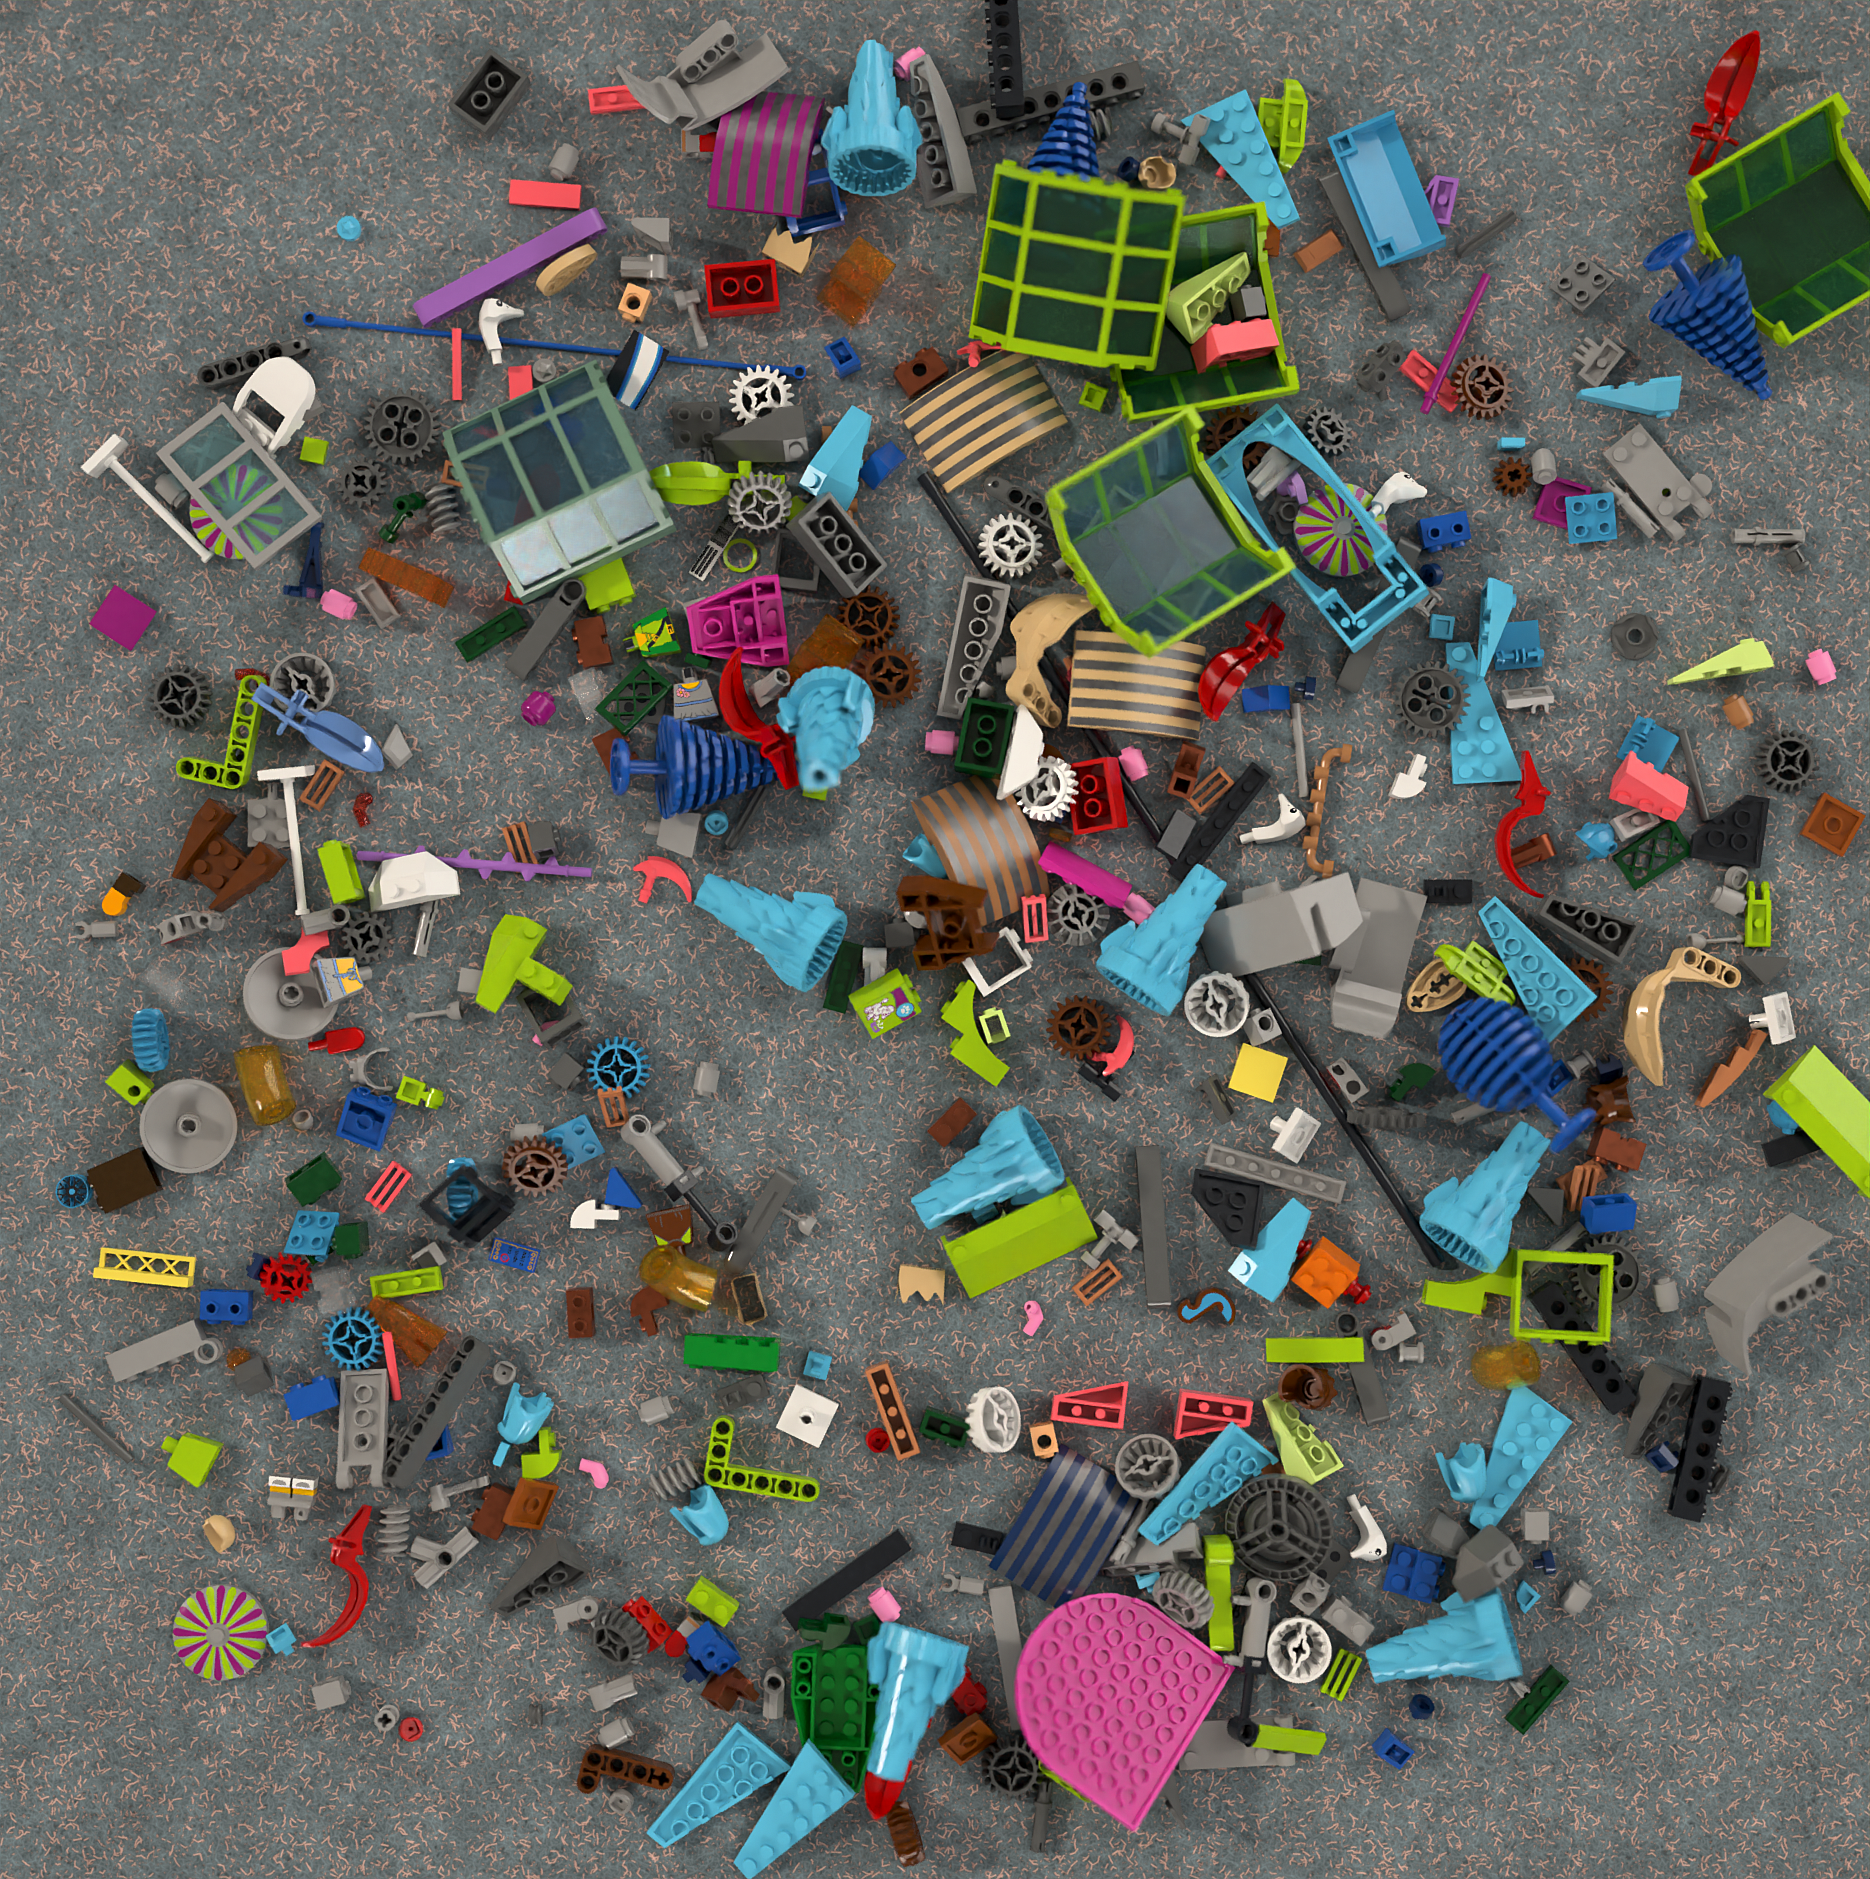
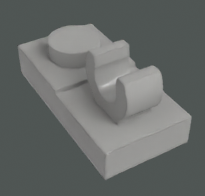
(1525, 697)
(1633, 823)

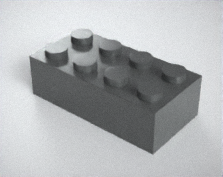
(837, 545)

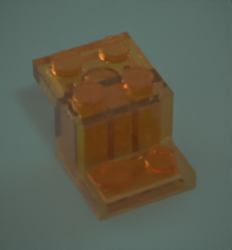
(856, 281)
(828, 646)

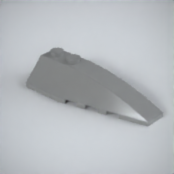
(943, 155)
(973, 639)

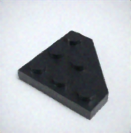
(1734, 834)
(1231, 1204)

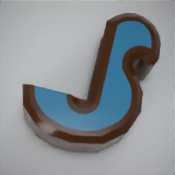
(1204, 1302)

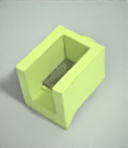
(994, 1026)

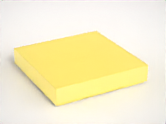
(1257, 1072)

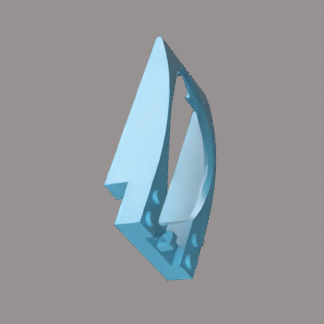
(1406, 588)

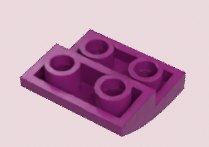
(122, 617)

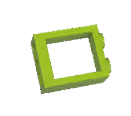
(341, 872)

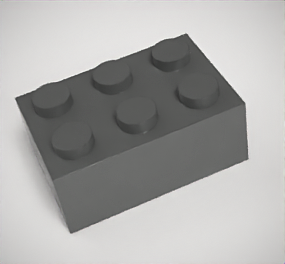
(489, 94)

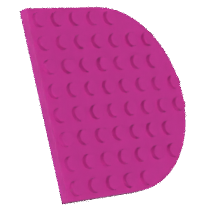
(1114, 1698)

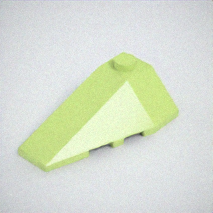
(1199, 299)
(1741, 659)
(1297, 1445)

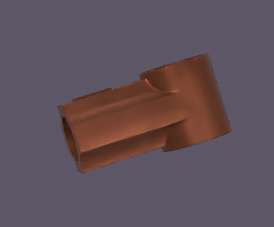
(1535, 850)

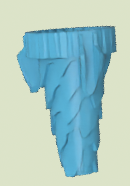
(872, 138)
(830, 717)
(793, 937)
(1154, 958)
(1009, 1162)
(1476, 1216)
(1469, 1642)
(913, 1676)

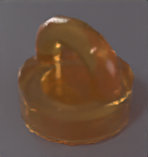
(237, 1357)

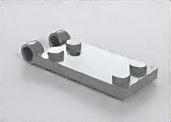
(1647, 473)
(362, 1415)
(1214, 1747)

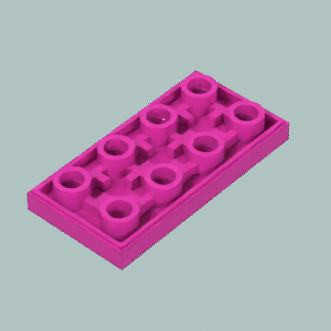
(1085, 874)

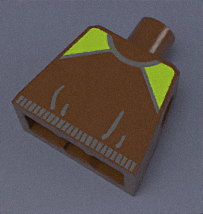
(672, 1226)

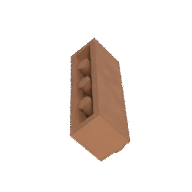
(892, 1410)

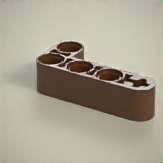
(627, 1772)

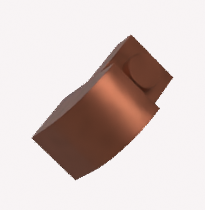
(1186, 770)
(643, 1303)
(724, 1690)

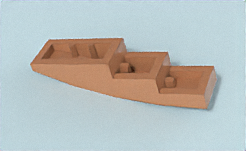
(1724, 1075)

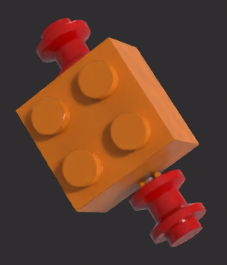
(1328, 1273)

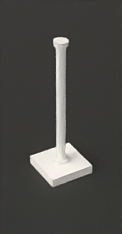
(107, 457)
(287, 777)

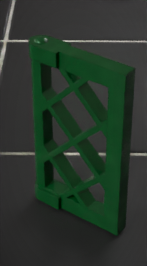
(630, 680)
(1651, 874)

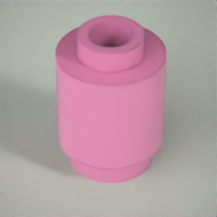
(902, 64)
(338, 604)
(1821, 666)
(941, 742)
(1133, 763)
(1137, 908)
(884, 1605)

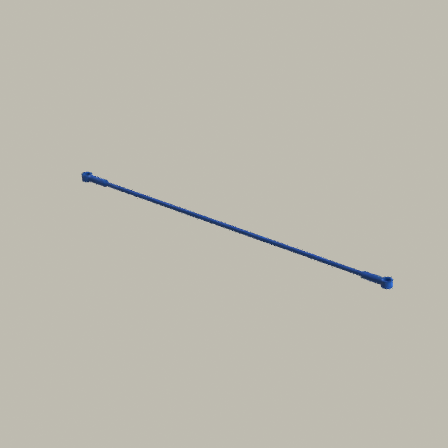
(342, 323)

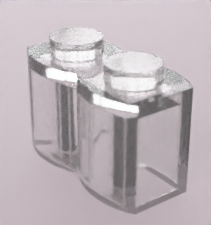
(590, 692)

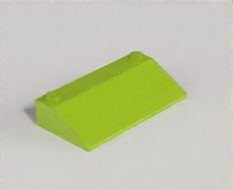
(1828, 1112)
(1020, 1241)

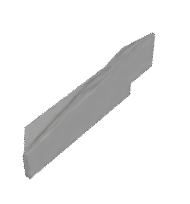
(1166, 1556)

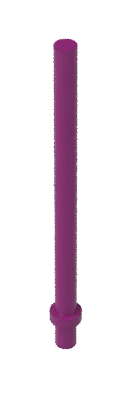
(1431, 396)

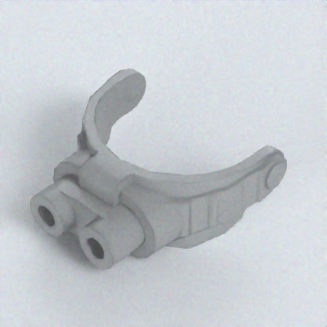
(359, 1070)

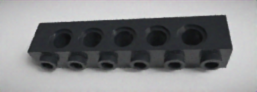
(1011, 102)
(1613, 1400)
(1693, 1436)

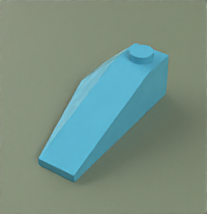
(1654, 397)
(840, 459)
(1495, 608)
(1277, 1243)

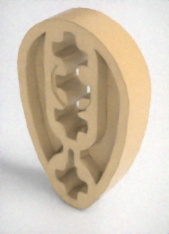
(565, 269)
(1433, 1000)

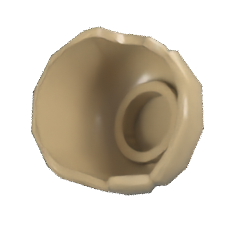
(1156, 174)
(219, 1532)

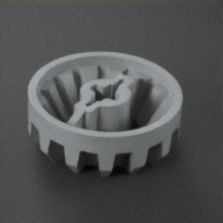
(290, 668)
(1084, 934)
(1146, 1452)

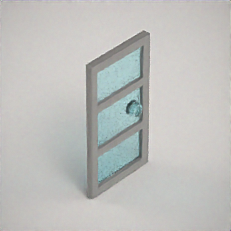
(239, 485)

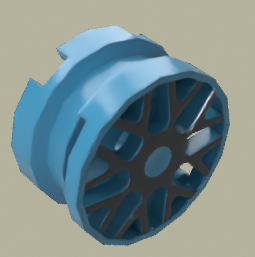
(74, 1191)

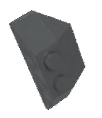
(1485, 1562)

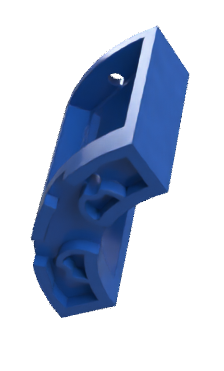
(825, 220)

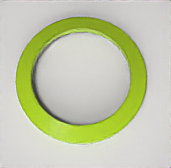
(747, 542)

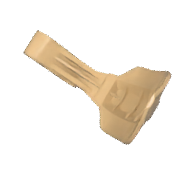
(1034, 629)
(1644, 1004)

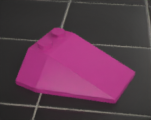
(743, 617)

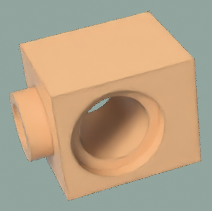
(632, 293)
(1039, 1429)

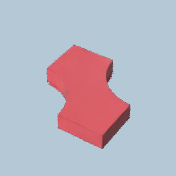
(298, 958)

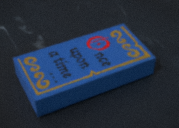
(514, 1254)

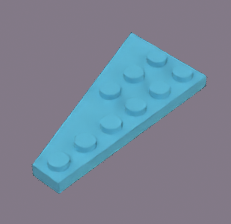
(1243, 151)
(1479, 744)
(1543, 981)
(1520, 1446)
(1210, 1480)
(725, 1777)
(801, 1803)

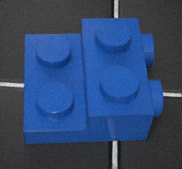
(366, 1118)
(1413, 1573)

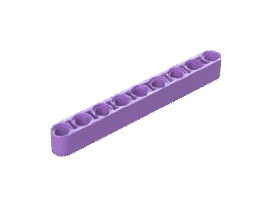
(510, 266)

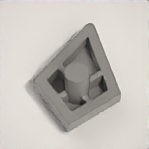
(396, 748)

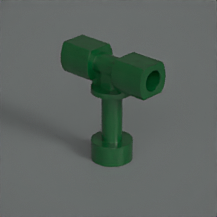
(404, 505)

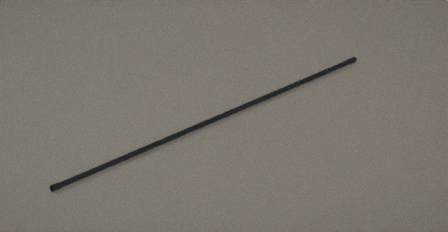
(1427, 1247)

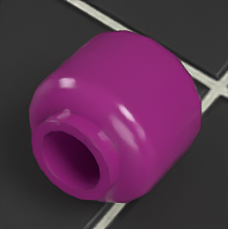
(538, 708)

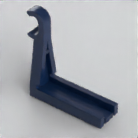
(311, 577)

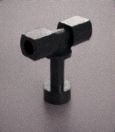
(1104, 1082)

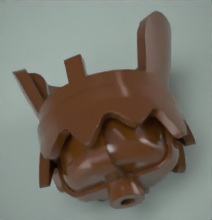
(1609, 1102)
(1307, 1386)

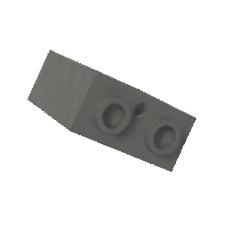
(791, 583)
(558, 1031)

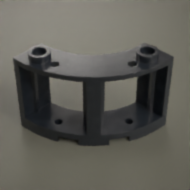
(479, 1218)

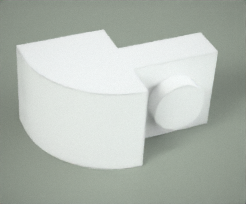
(1409, 785)
(587, 1214)

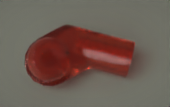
(241, 673)
(359, 808)

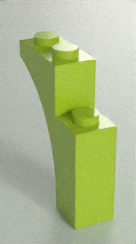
(970, 1047)
(1469, 1293)

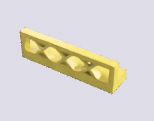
(141, 1276)

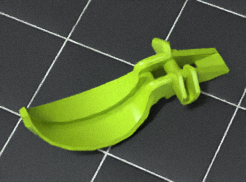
(698, 482)

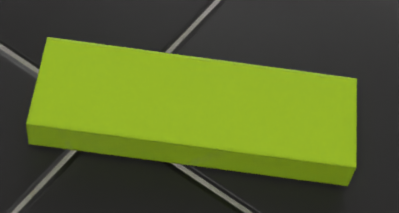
(407, 1282)
(1289, 1739)

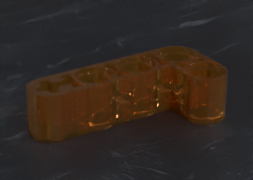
(406, 577)

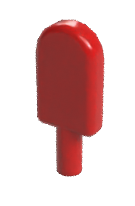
(340, 1040)

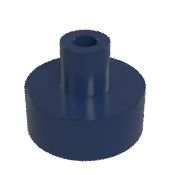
(1128, 169)
(1431, 574)
(1307, 688)
(1546, 1562)
(1421, 1707)

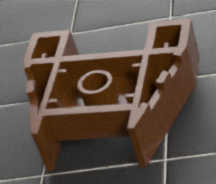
(220, 862)
(950, 917)

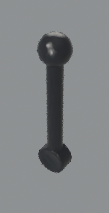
(1235, 1612)

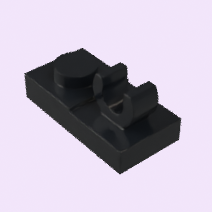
(1448, 890)
(976, 1538)

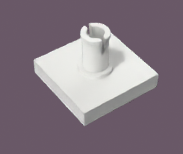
(1777, 1018)
(1294, 1134)
(807, 1415)

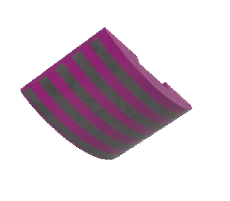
(765, 154)

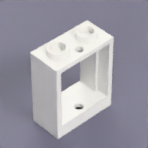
(1023, 955)

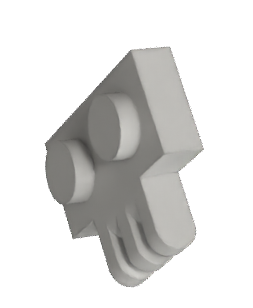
(1596, 360)

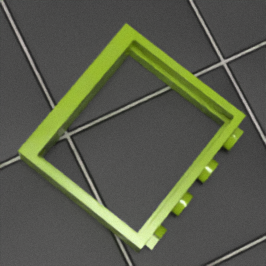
(1569, 1336)

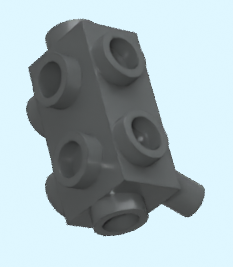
(1380, 368)

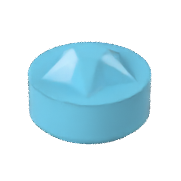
(349, 228)
(716, 822)

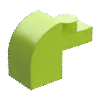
(542, 1462)

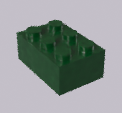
(984, 738)

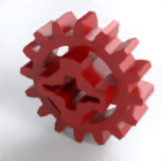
(278, 1283)

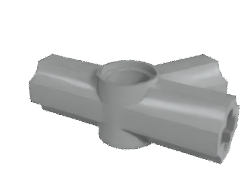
(433, 1554)

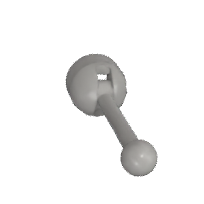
(1698, 940)
(453, 1010)
(804, 1223)

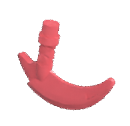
(975, 349)
(662, 867)
(1121, 1053)

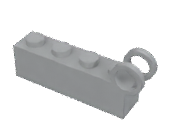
(163, 1348)

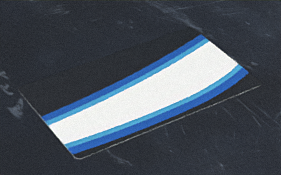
(635, 369)

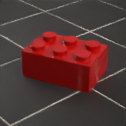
(742, 288)
(1100, 797)

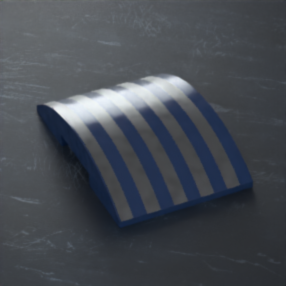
(1065, 1529)

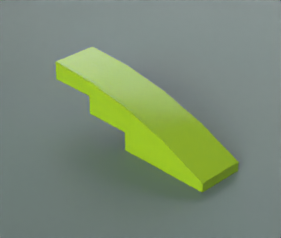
(1314, 1349)

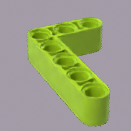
(236, 742)
(751, 1473)
(1217, 1558)

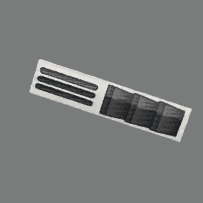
(714, 547)

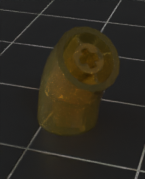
(264, 1084)
(678, 1277)
(1506, 1366)

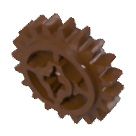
(1475, 392)
(1237, 418)
(910, 672)
(1600, 985)
(1080, 1017)
(532, 1170)

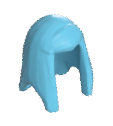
(925, 857)
(523, 1416)
(1465, 1472)
(704, 1516)

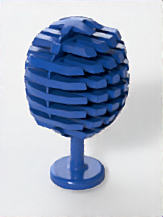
(1502, 1061)

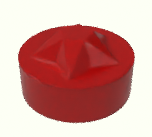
(877, 1440)
(410, 1729)

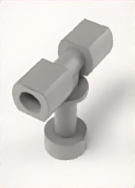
(1188, 137)
(1112, 1233)

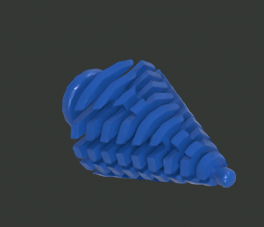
(1068, 140)
(1710, 312)
(692, 767)

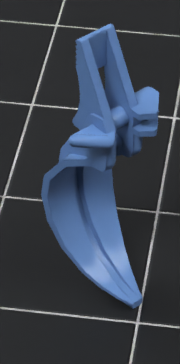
(325, 730)

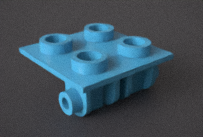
(1591, 518)
(1519, 646)
(1649, 743)
(576, 1139)
(312, 1234)

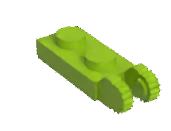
(1758, 916)

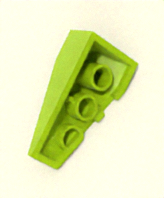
(509, 945)

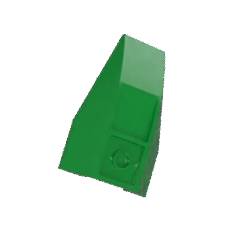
(836, 1706)

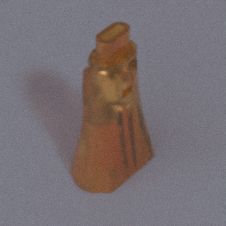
(409, 1331)

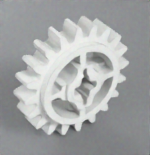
(743, 387)
(1001, 547)
(1062, 796)

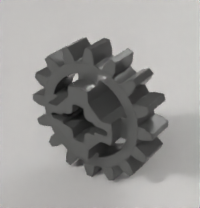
(1327, 432)
(354, 488)
(364, 947)

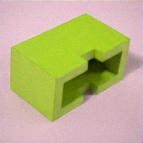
(543, 980)
(712, 1601)

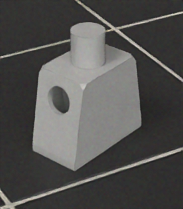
(677, 833)

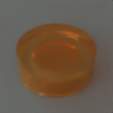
(1060, 835)

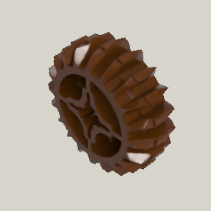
(885, 605)
(905, 1834)

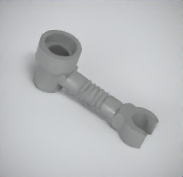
(688, 301)
(441, 1495)

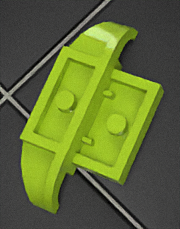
(1285, 123)
(1477, 970)

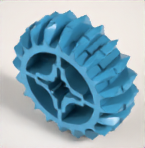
(150, 1040)
(619, 1079)
(461, 1192)
(355, 1349)

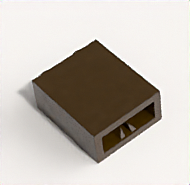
(124, 1180)

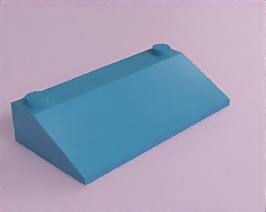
(1386, 190)

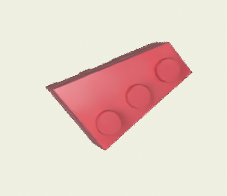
(1234, 342)
(1647, 789)
(1093, 1407)
(1209, 1412)

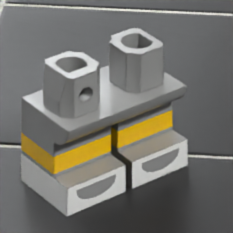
(292, 1491)

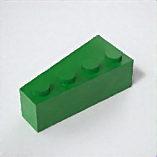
(732, 1351)

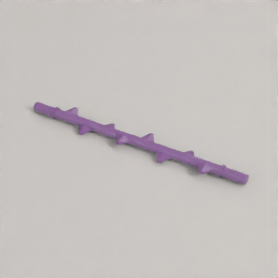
(487, 866)

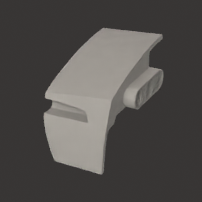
(709, 78)
(1279, 927)
(1374, 959)
(1764, 1281)

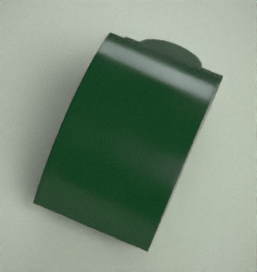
(1413, 1074)
(830, 1631)

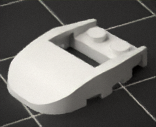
(285, 388)

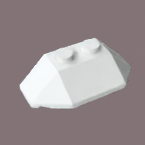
(1022, 753)
(411, 881)

